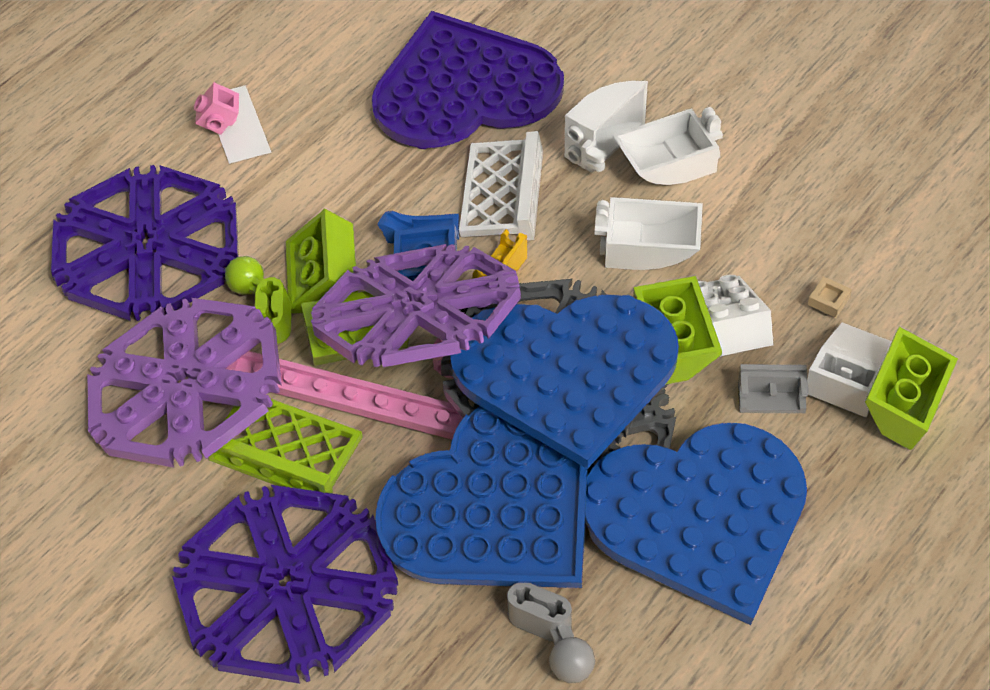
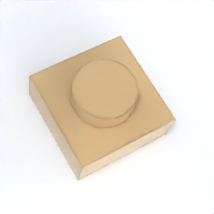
(829, 297)

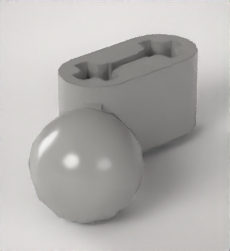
(551, 619)

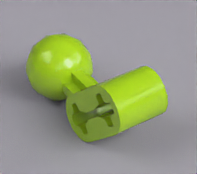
(246, 276)

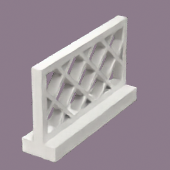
(524, 186)

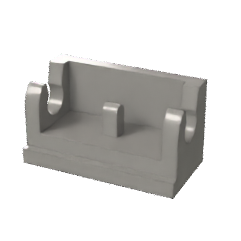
(772, 388)

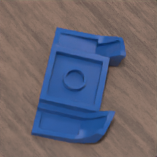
(418, 232)

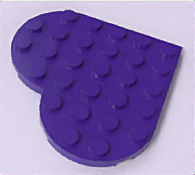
(463, 77)

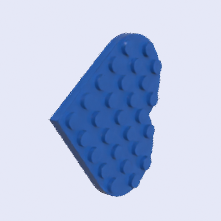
(571, 373)
(487, 510)
(700, 516)

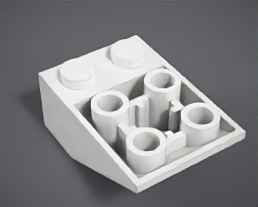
(737, 315)
(847, 368)

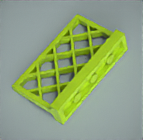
(280, 471)

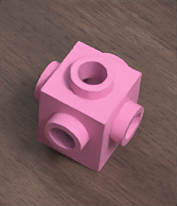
(217, 108)

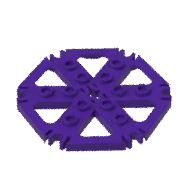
(125, 236)
(293, 603)

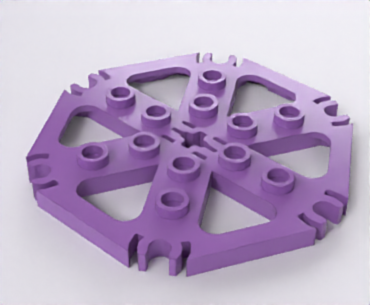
(405, 304)
(183, 400)

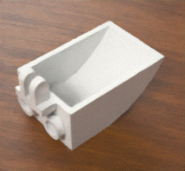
(598, 117)
(674, 147)
(647, 232)

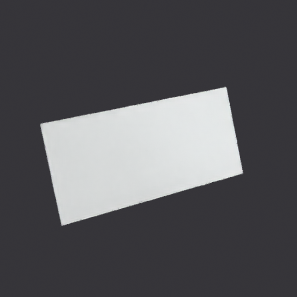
(245, 137)

